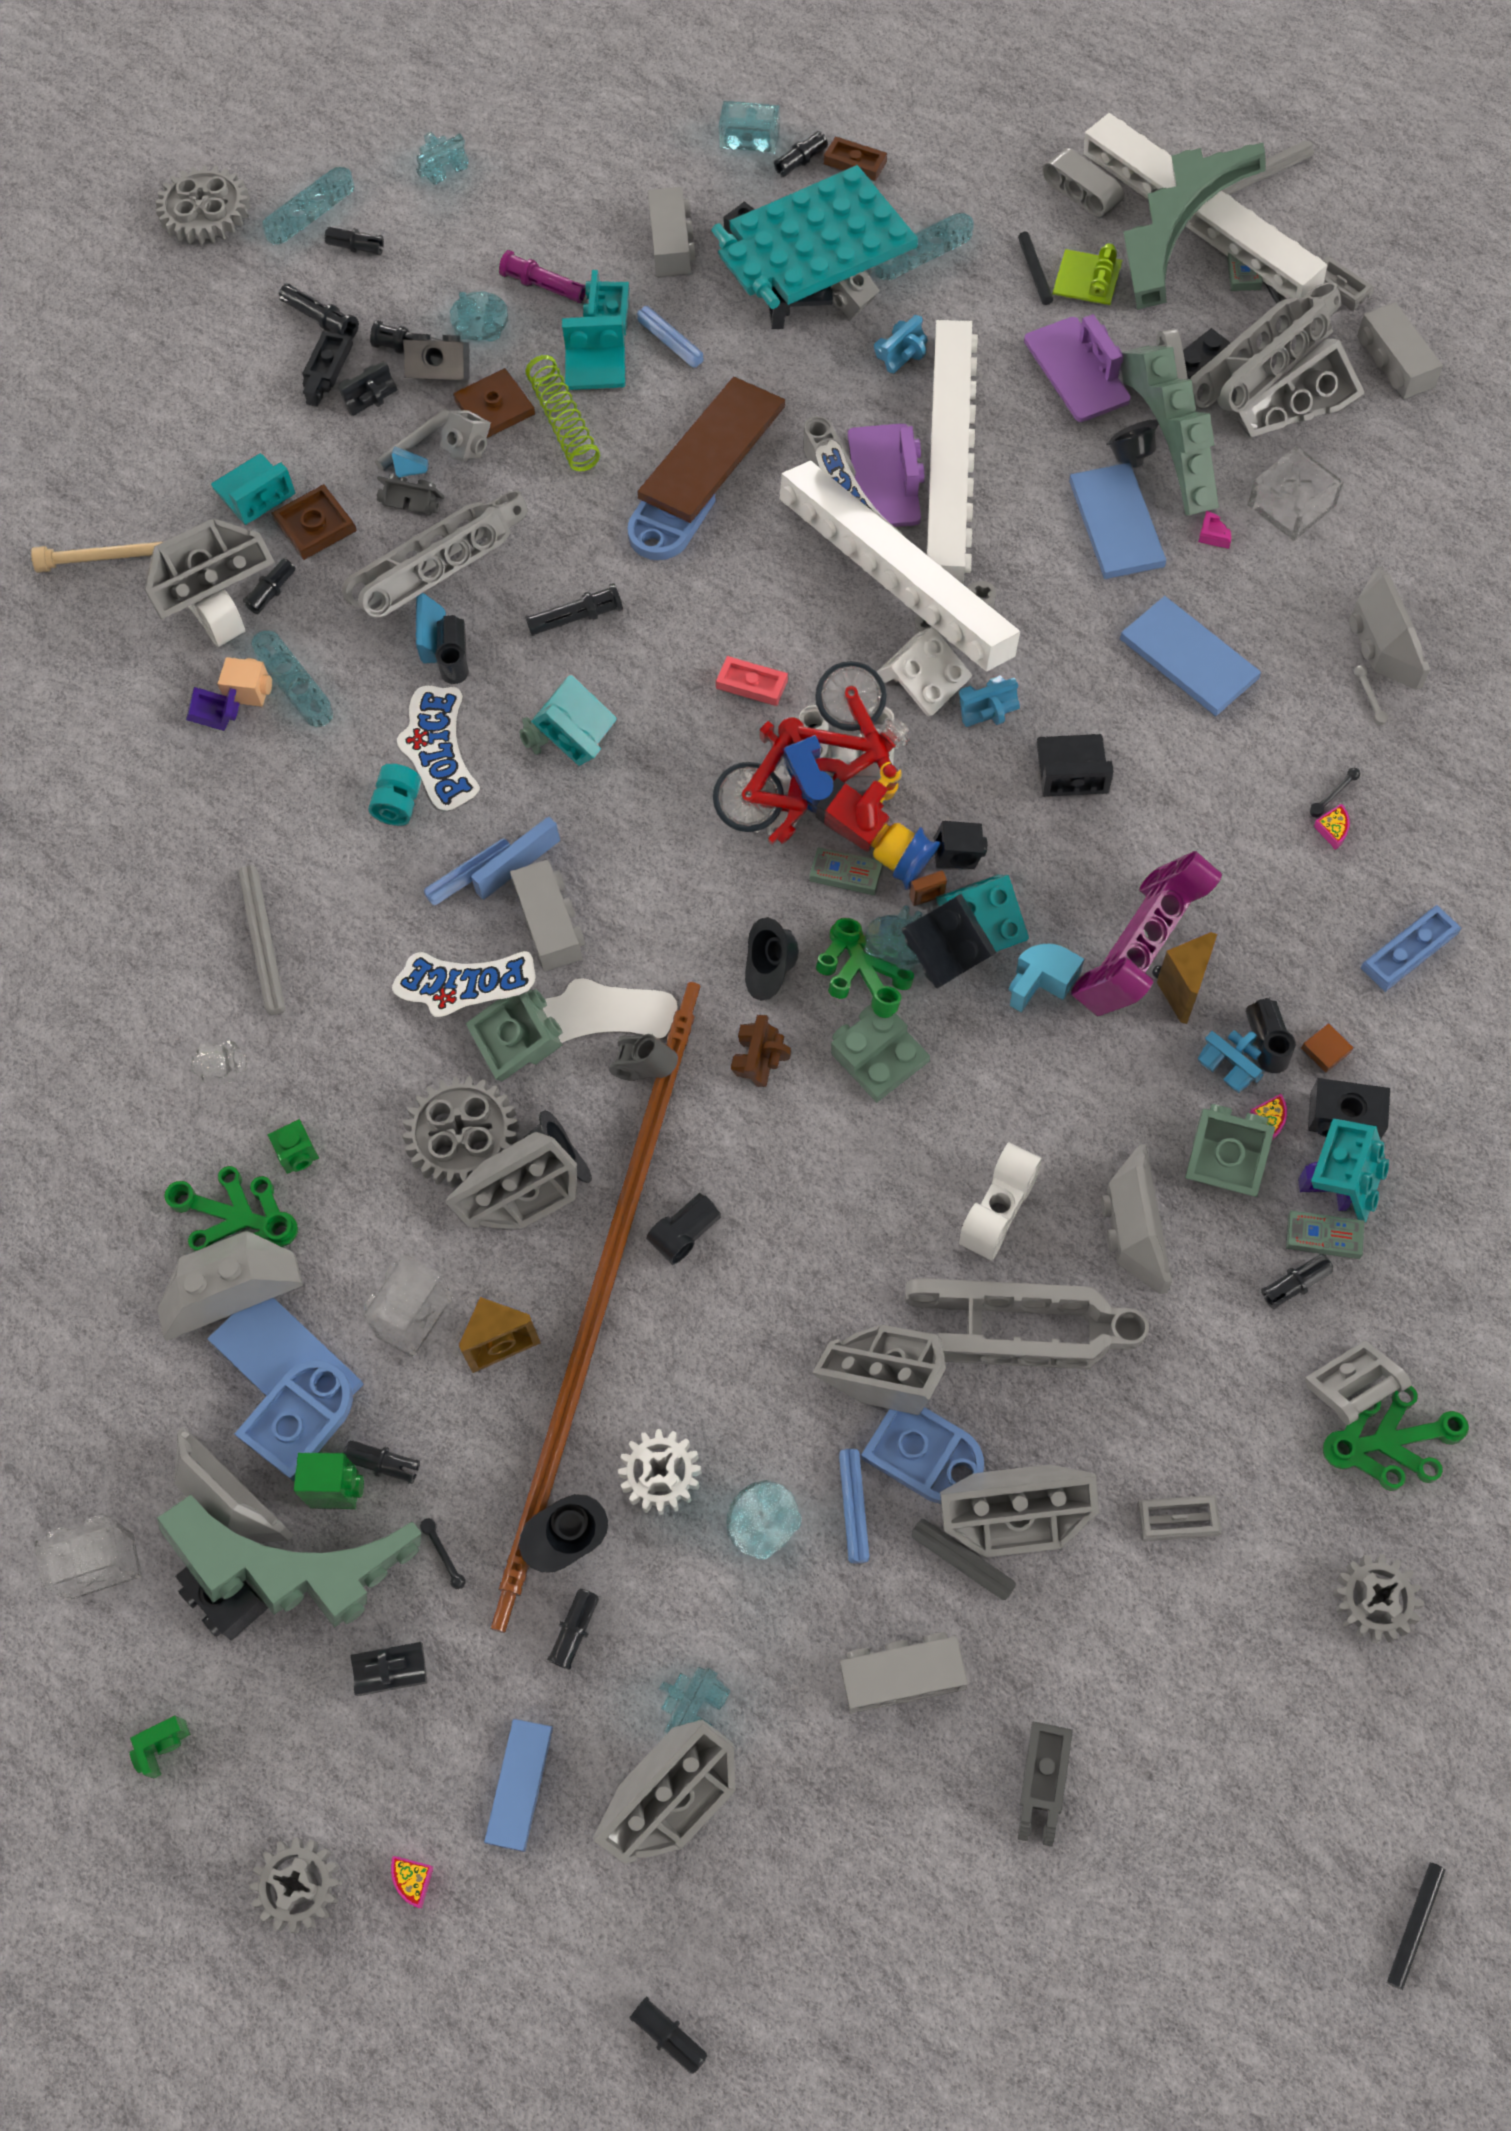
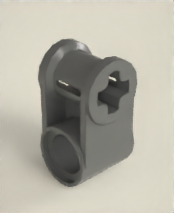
(643, 1058)

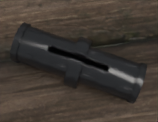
(800, 153)

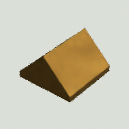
(1183, 973)
(496, 1334)

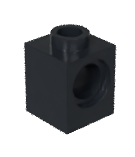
(960, 845)

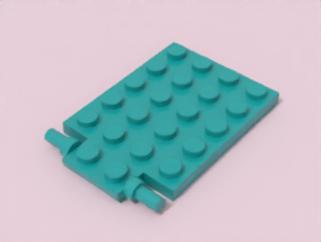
(813, 238)

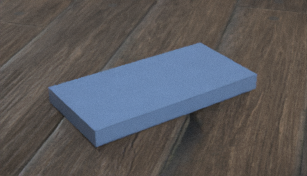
(1117, 520)
(1190, 655)
(269, 1342)

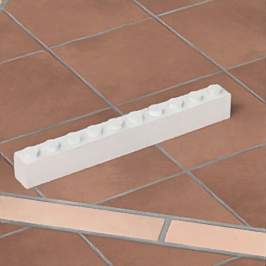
(1219, 221)
(950, 447)
(900, 566)

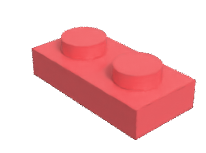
(751, 681)

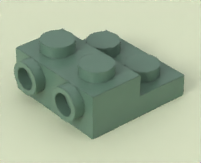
(515, 1033)
(878, 1052)
(1230, 1150)

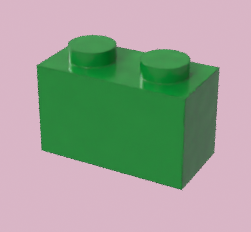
(327, 1481)

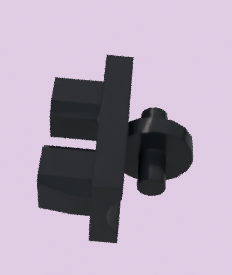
(367, 388)
(389, 1669)

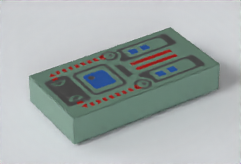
(1241, 276)
(845, 871)
(1325, 1234)

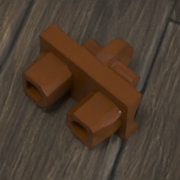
(764, 1051)

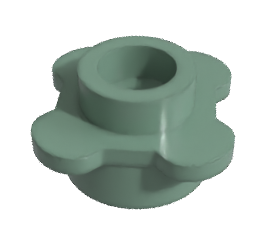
(532, 736)

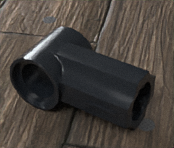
(452, 649)
(1272, 1034)
(676, 1235)

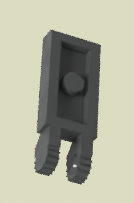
(1044, 1778)

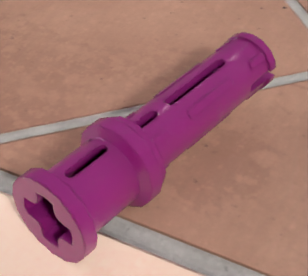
(531, 274)

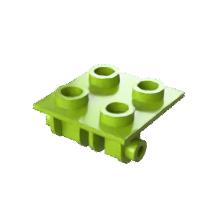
(1088, 275)

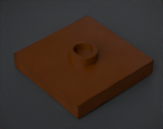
(496, 400)
(313, 522)

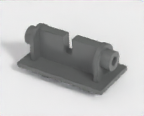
(421, 495)

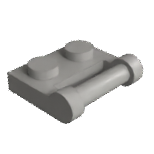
(1350, 1374)

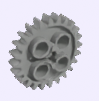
(203, 204)
(459, 1102)

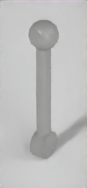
(1380, 716)

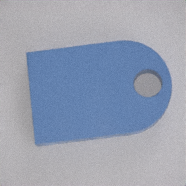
(670, 531)
(297, 1415)
(922, 1451)

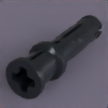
(327, 315)
(394, 338)
(592, 605)

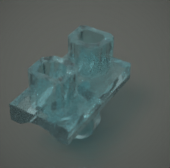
(438, 153)
(702, 1688)

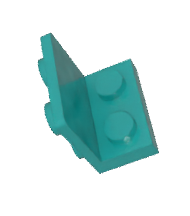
(594, 352)
(254, 488)
(574, 720)
(995, 910)
(1352, 1165)

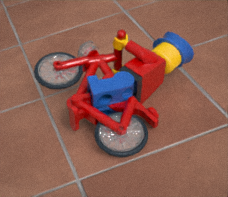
(850, 699)

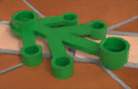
(848, 935)
(236, 1216)
(1390, 1442)

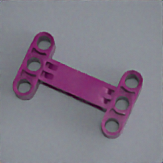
(1168, 895)

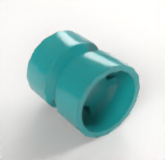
(395, 794)

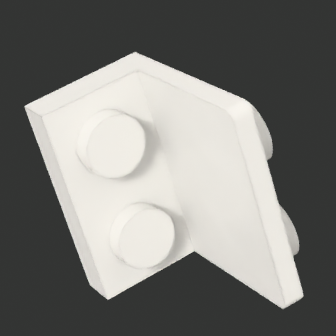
(927, 670)

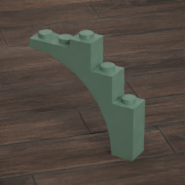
(1171, 208)
(1187, 432)
(280, 1577)

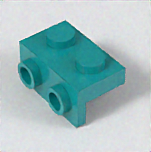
(606, 298)

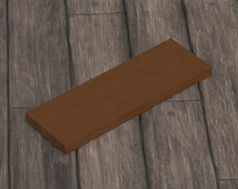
(711, 449)

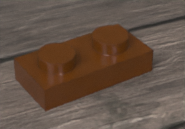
(846, 154)

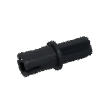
(354, 240)
(269, 586)
(1297, 1281)
(381, 1461)
(573, 1629)
(669, 2036)

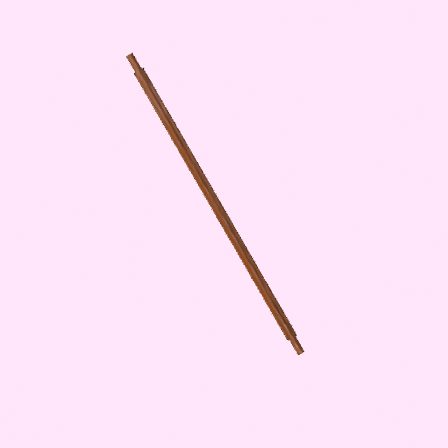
(549, 1460)

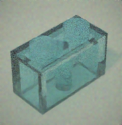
(749, 126)

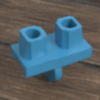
(905, 343)
(989, 702)
(1244, 1069)

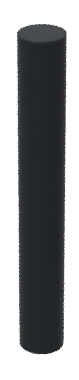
(1035, 268)
(1416, 1926)

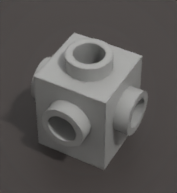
(854, 293)
(464, 435)

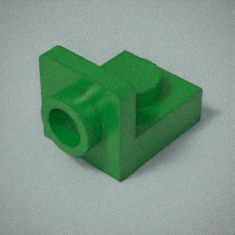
(293, 1147)
(159, 1738)

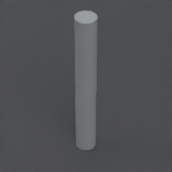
(414, 438)

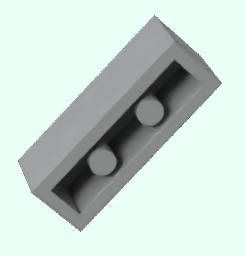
(671, 231)
(1399, 350)
(548, 914)
(903, 1673)

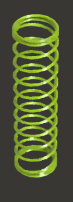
(587, 447)

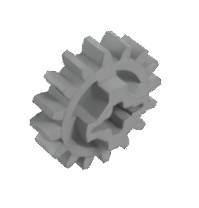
(1388, 1610)
(288, 1899)

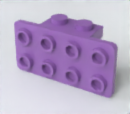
(1080, 365)
(888, 470)

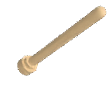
(45, 559)

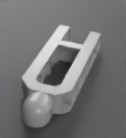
(1254, 371)
(402, 579)
(1108, 1325)

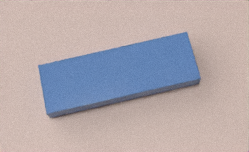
(516, 856)
(1410, 948)
(518, 1785)

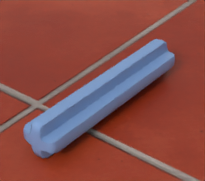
(670, 336)
(462, 875)
(854, 1506)

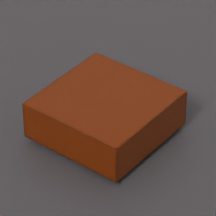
(927, 888)
(1327, 1048)

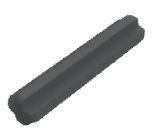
(963, 1559)

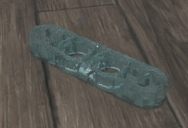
(334, 184)
(957, 225)
(291, 678)

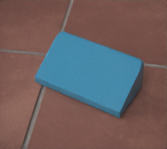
(408, 463)
(427, 615)

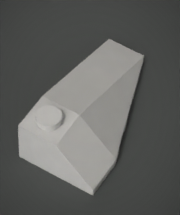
(1313, 387)

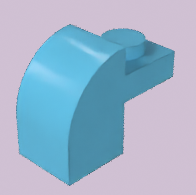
(1044, 967)

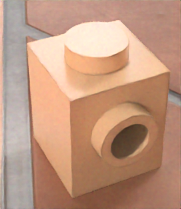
(248, 678)

